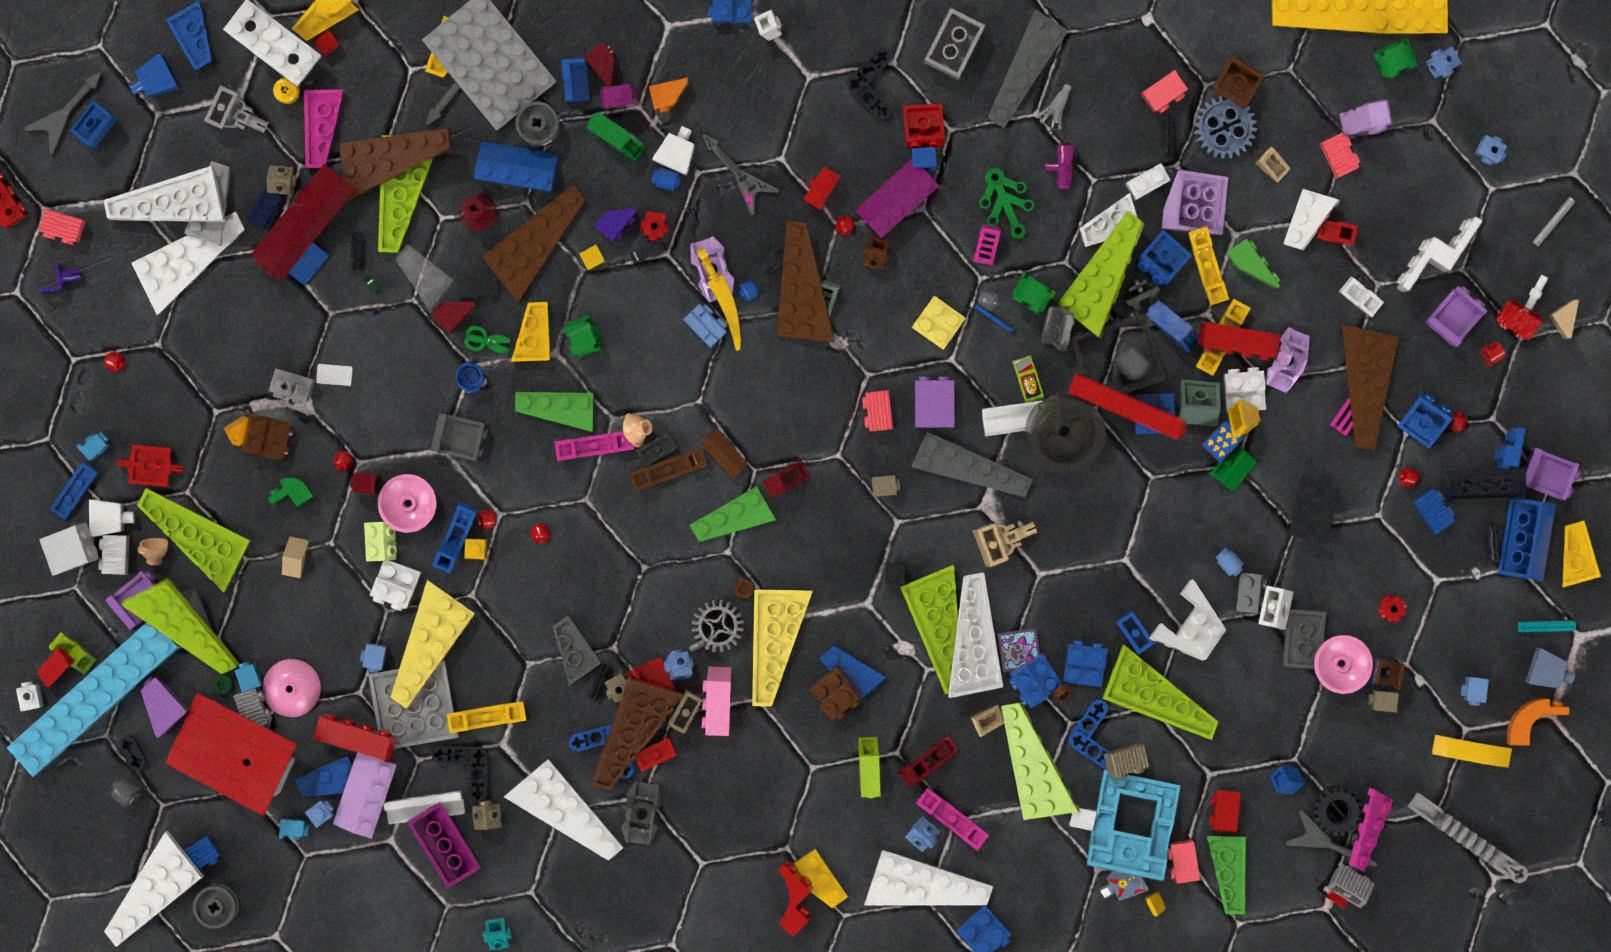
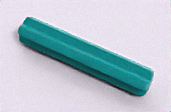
(1546, 626)

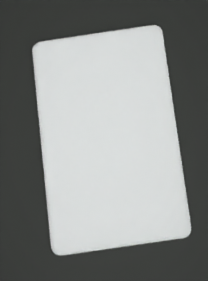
(334, 374)

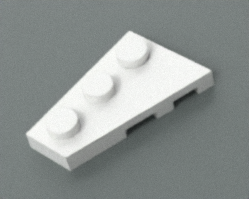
(1308, 217)
(1102, 225)

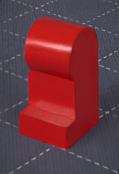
(1492, 353)

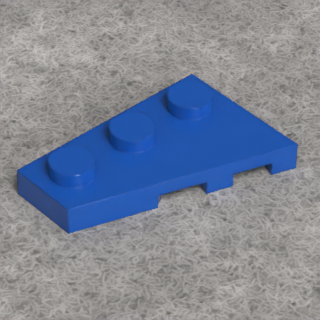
(325, 780)

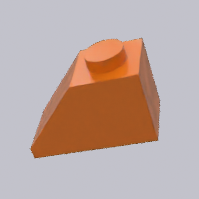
(667, 94)

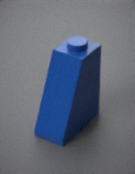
(1173, 326)

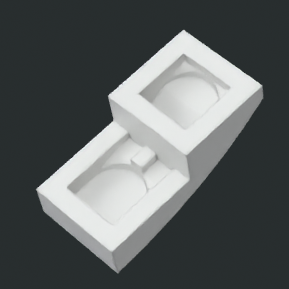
(1361, 297)

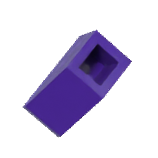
(614, 222)

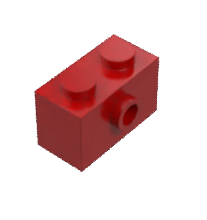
(821, 188)
(1225, 811)

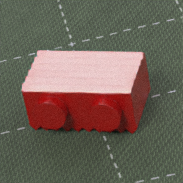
(1519, 319)

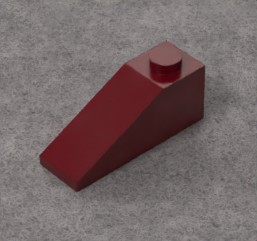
(928, 761)

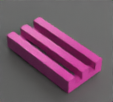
(1339, 414)

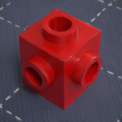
(654, 218)
(1385, 605)

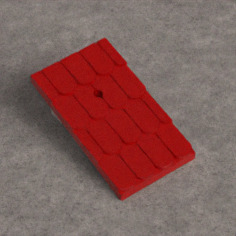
(216, 749)

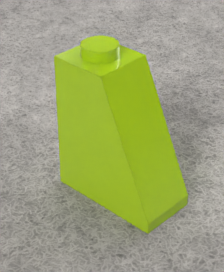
(869, 767)

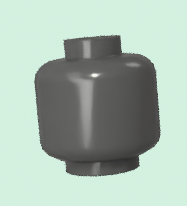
(125, 791)

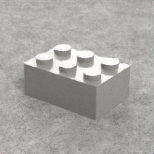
(954, 43)

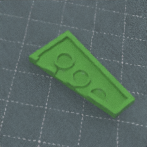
(563, 408)
(736, 515)
(1230, 869)

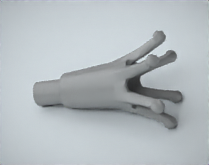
(1056, 107)

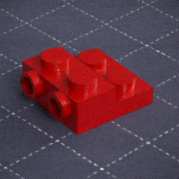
(924, 126)

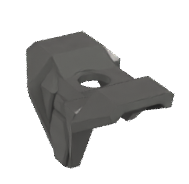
(641, 796)

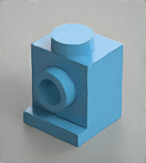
(94, 445)
(293, 828)

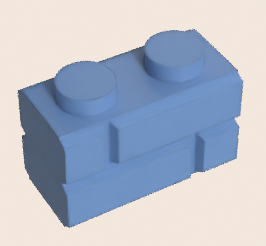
(705, 324)

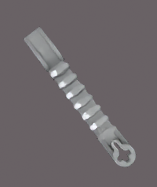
(1468, 839)

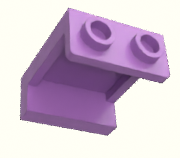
(1456, 315)
(934, 402)
(1550, 474)
(138, 584)

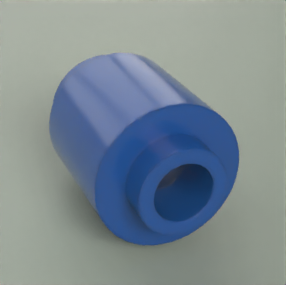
(666, 179)

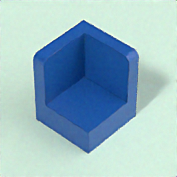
(924, 158)
(1287, 780)

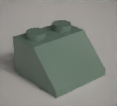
(1199, 402)

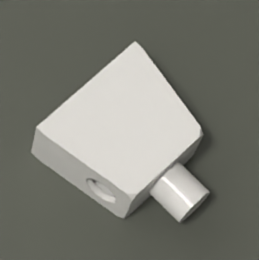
(676, 151)
(107, 517)

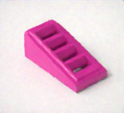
(989, 230)

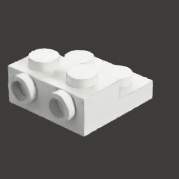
(1245, 386)
(395, 585)

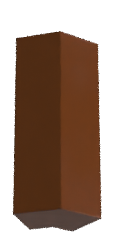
(724, 453)

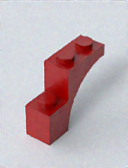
(799, 888)

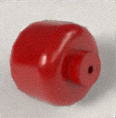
(844, 225)
(114, 361)
(1458, 422)
(343, 461)
(1408, 477)
(486, 519)
(540, 533)

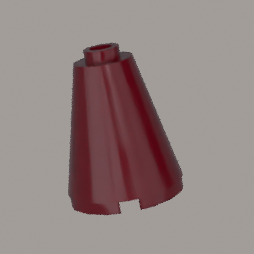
(485, 213)

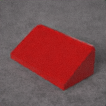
(54, 666)

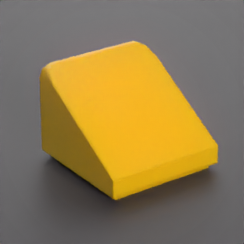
(592, 257)
(1155, 903)

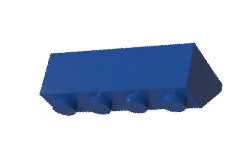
(516, 166)
(1526, 539)

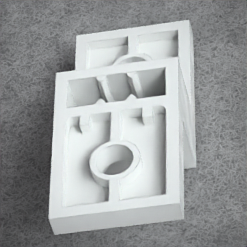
(272, 42)
(1438, 254)

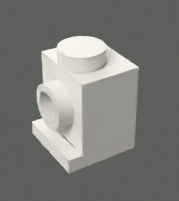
(768, 25)

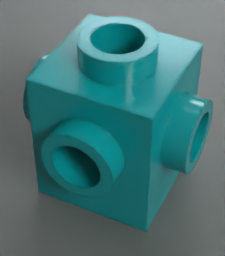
(497, 934)

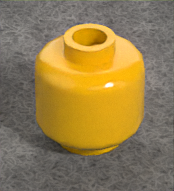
(292, 92)

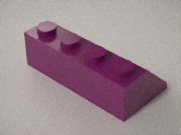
(896, 199)
(443, 844)

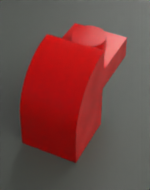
(1338, 233)

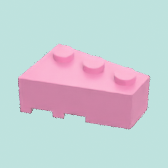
(717, 701)

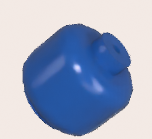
(748, 290)

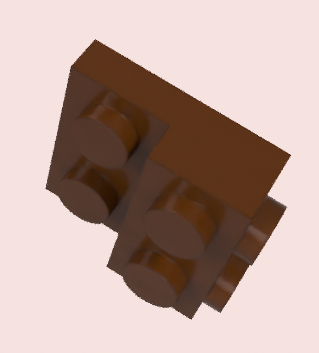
(1238, 82)
(267, 436)
(836, 693)

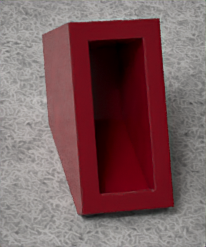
(602, 62)
(452, 314)
(786, 479)
(365, 483)

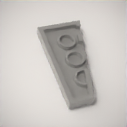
(212, 231)

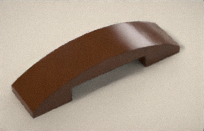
(668, 469)

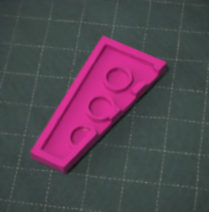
(320, 122)
(1369, 830)

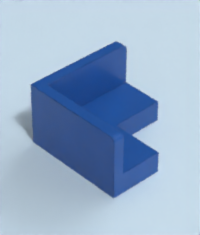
(575, 79)

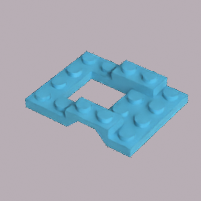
(1127, 851)

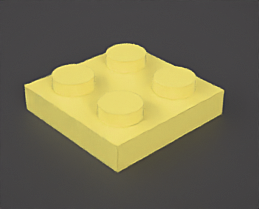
(938, 322)

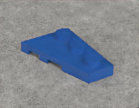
(192, 35)
(861, 674)

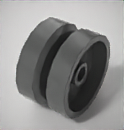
(529, 116)
(216, 917)

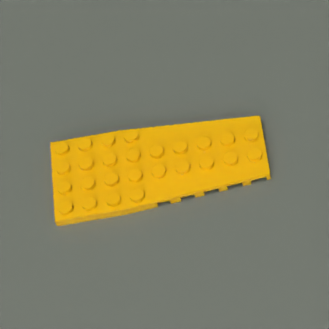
(1364, 15)

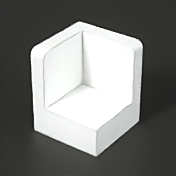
(1083, 819)

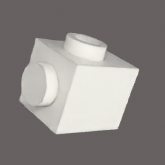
(29, 696)

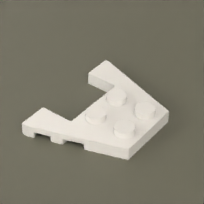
(1199, 631)

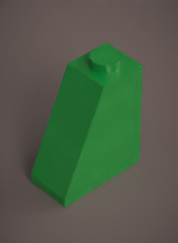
(616, 136)

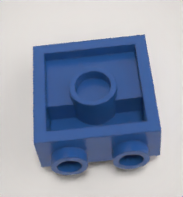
(730, 11)
(1163, 258)
(1426, 419)
(1509, 455)
(1085, 663)
(1035, 680)
(984, 931)

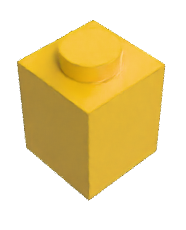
(475, 548)

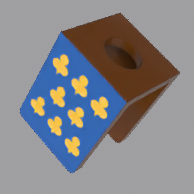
(1220, 442)
(1396, 673)

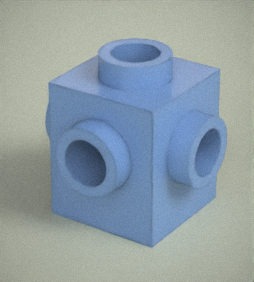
(1443, 62)
(1485, 153)
(678, 665)
(923, 834)

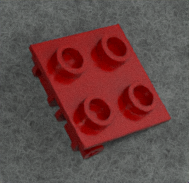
(653, 673)

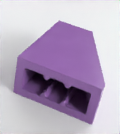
(162, 705)

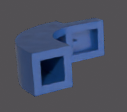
(455, 537)

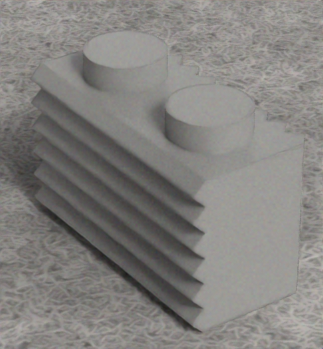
(251, 706)
(1351, 885)

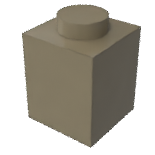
(885, 485)
(1383, 701)

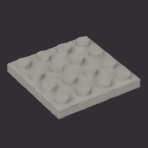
(425, 717)

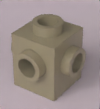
(280, 179)
(613, 684)
(486, 816)

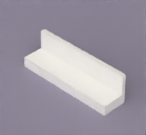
(1006, 418)
(404, 809)

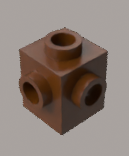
(876, 257)

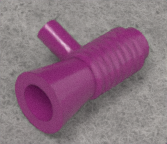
(1064, 167)

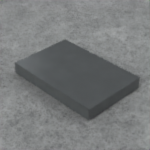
(1303, 637)

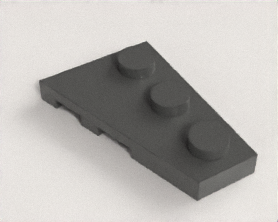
(575, 651)

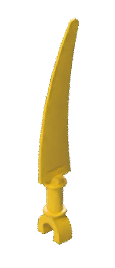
(724, 296)

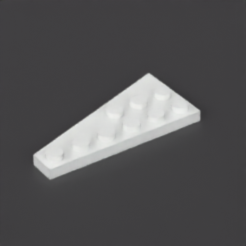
(182, 198)
(177, 265)
(975, 650)
(557, 803)
(160, 882)
(911, 882)

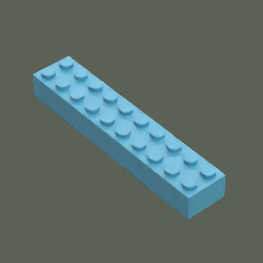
(92, 698)

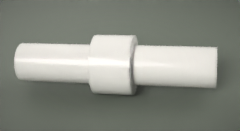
(1536, 293)

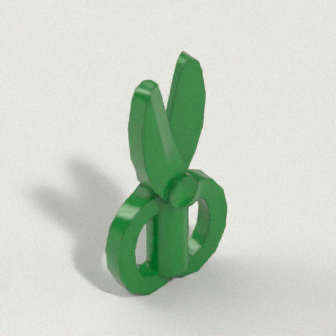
(490, 341)

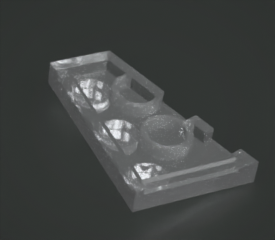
(424, 275)

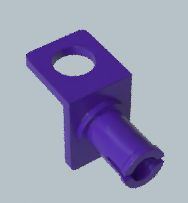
(62, 276)

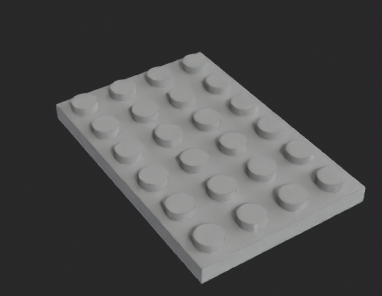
(489, 61)

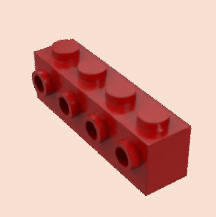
(10, 209)
(1239, 340)
(355, 737)

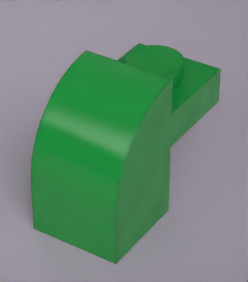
(295, 488)

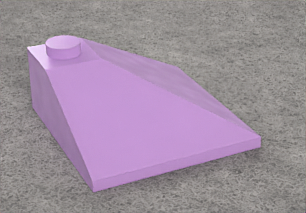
(1196, 202)

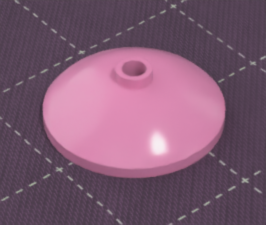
(393, 498)
(1355, 671)
(305, 686)

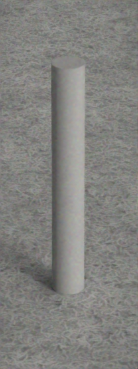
(1553, 222)

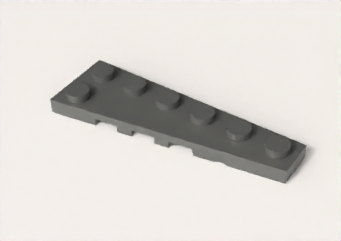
(1031, 56)
(958, 463)

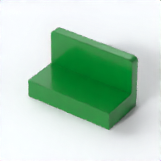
(1233, 468)

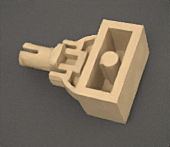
(997, 542)

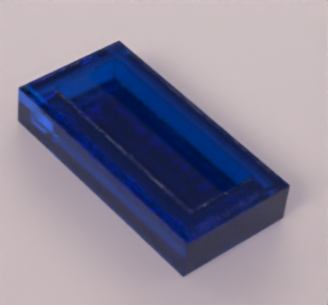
(264, 208)

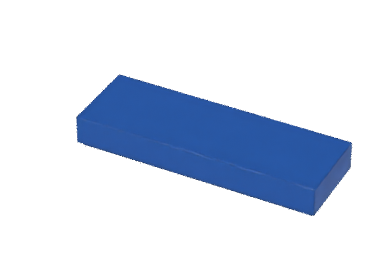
(74, 491)

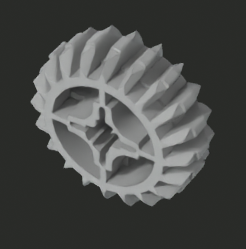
(702, 618)

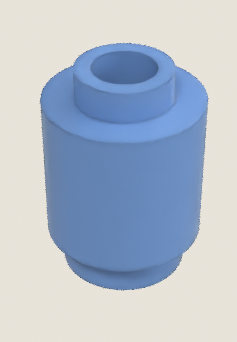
(1229, 562)

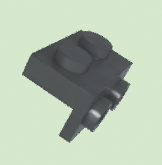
(1058, 327)
(1252, 592)

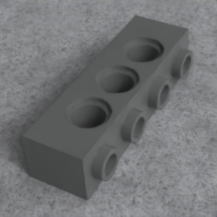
(1131, 364)

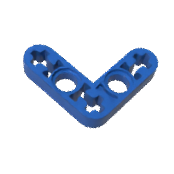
(604, 731)
(1086, 734)

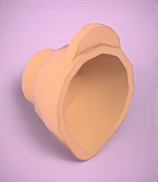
(636, 429)
(153, 550)

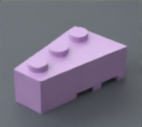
(1367, 118)

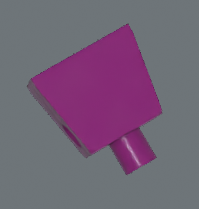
(619, 96)

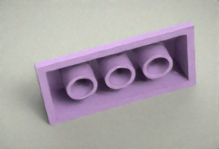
(364, 794)

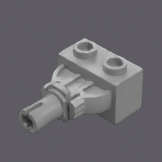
(228, 111)
(292, 386)

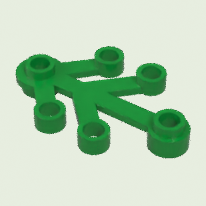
(1004, 199)

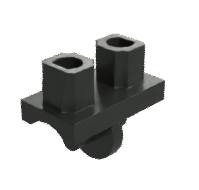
(1140, 291)

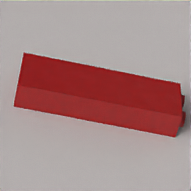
(1128, 406)

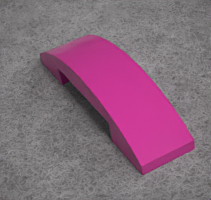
(592, 446)
(952, 818)

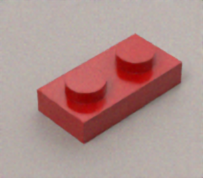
(655, 754)

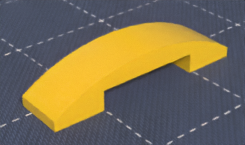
(1207, 265)
(1232, 317)
(486, 717)
(1471, 751)

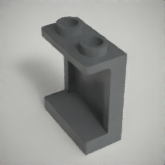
(459, 437)

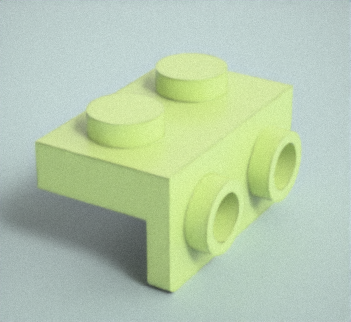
(379, 542)

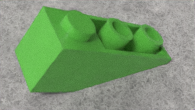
(1248, 261)

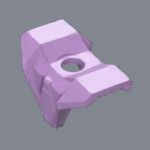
(715, 253)
(1293, 345)

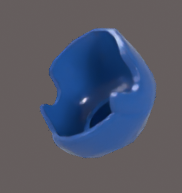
(470, 377)

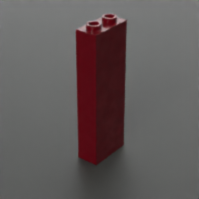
(302, 222)

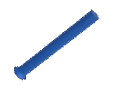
(995, 319)

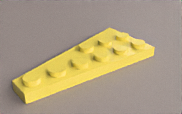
(775, 630)
(434, 632)

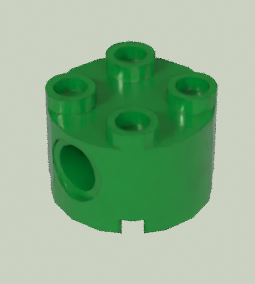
(1394, 58)
(1033, 293)
(583, 336)

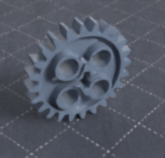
(1232, 143)

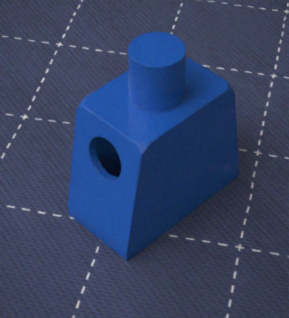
(154, 78)

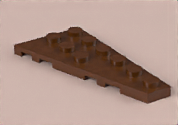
(384, 158)
(528, 247)
(802, 297)
(1368, 373)
(635, 723)

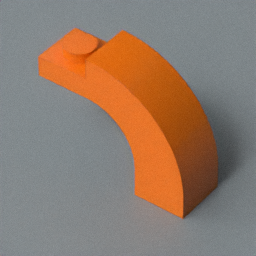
(1523, 719)

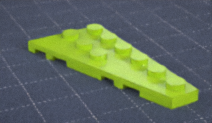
(397, 205)
(1101, 279)
(206, 543)
(936, 616)
(174, 617)
(1148, 692)
(1036, 775)

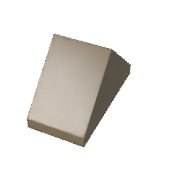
(1273, 164)
(1565, 318)
(294, 557)
(988, 720)

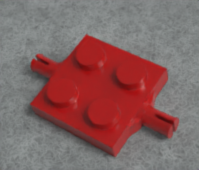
(150, 465)

